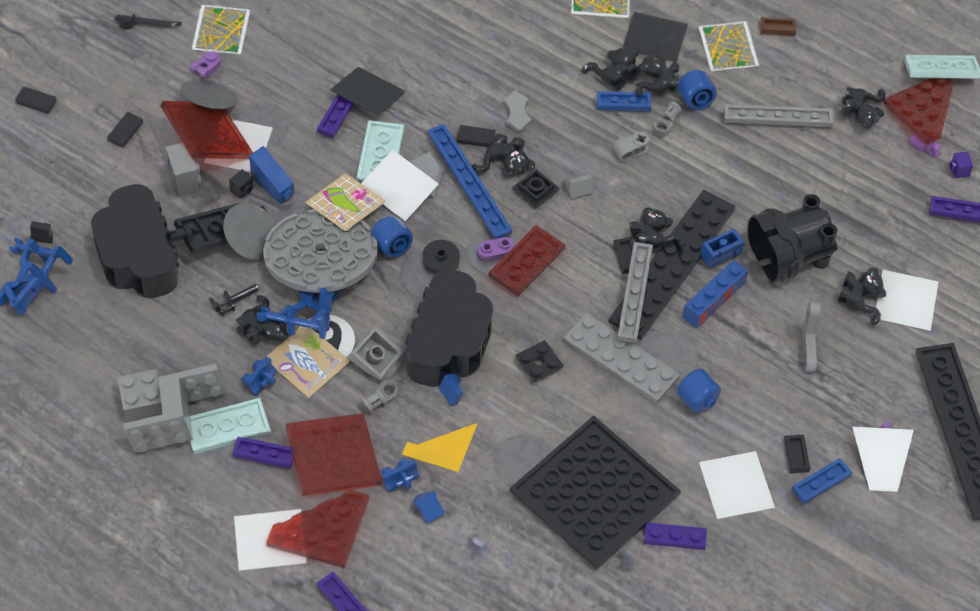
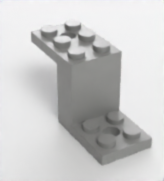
(175, 422)

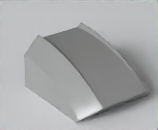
(377, 355)

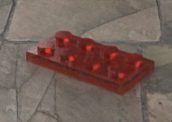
(526, 260)

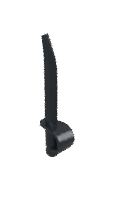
(127, 22)

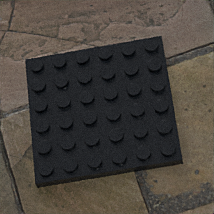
(595, 492)

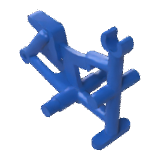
(37, 276)
(319, 321)

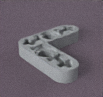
(808, 333)

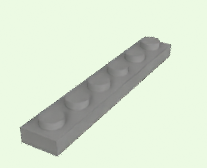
(778, 115)
(635, 292)

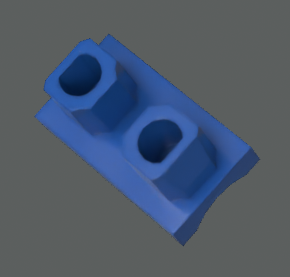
(261, 376)
(400, 475)

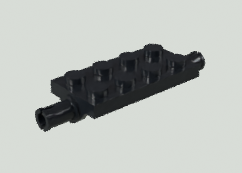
(201, 229)

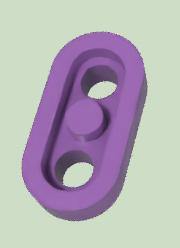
(496, 248)

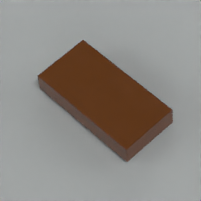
(777, 26)

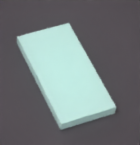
(942, 66)
(378, 142)
(225, 424)

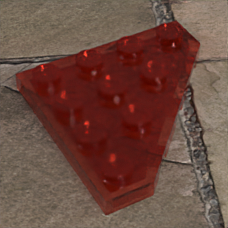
(923, 107)
(324, 531)

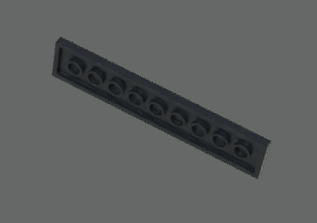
(673, 262)
(956, 415)

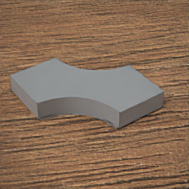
(516, 105)

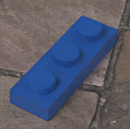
(623, 101)
(822, 481)

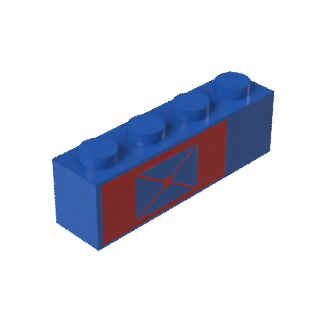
(715, 294)

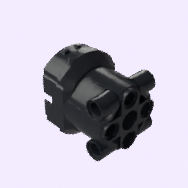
(792, 238)

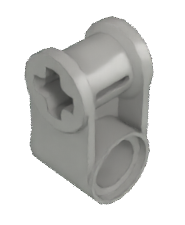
(630, 147)

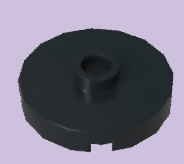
(437, 263)

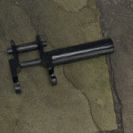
(232, 299)

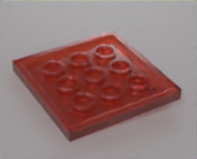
(206, 131)
(333, 454)

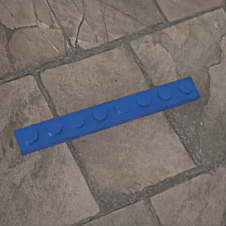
(469, 182)

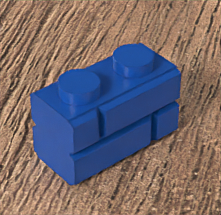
(722, 248)

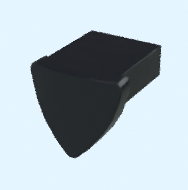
(41, 232)

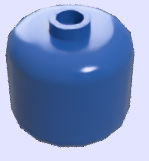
(697, 89)
(392, 236)
(699, 390)

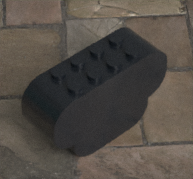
(134, 243)
(449, 329)

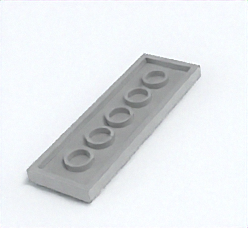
(621, 358)

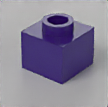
(961, 164)

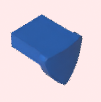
(451, 389)
(428, 506)

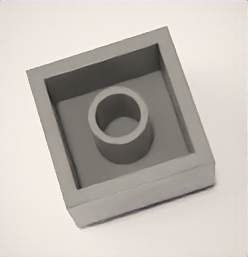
(183, 170)
(140, 395)

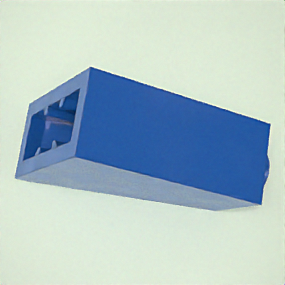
(270, 175)

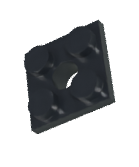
(536, 196)
(539, 352)

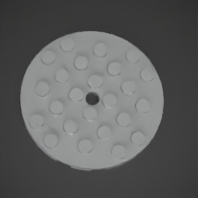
(293, 256)

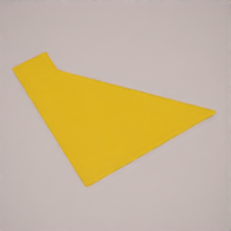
(444, 450)

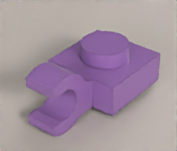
(932, 147)

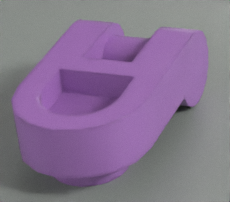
(210, 61)

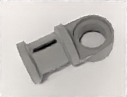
(662, 119)
(379, 396)

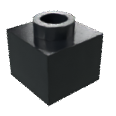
(241, 184)

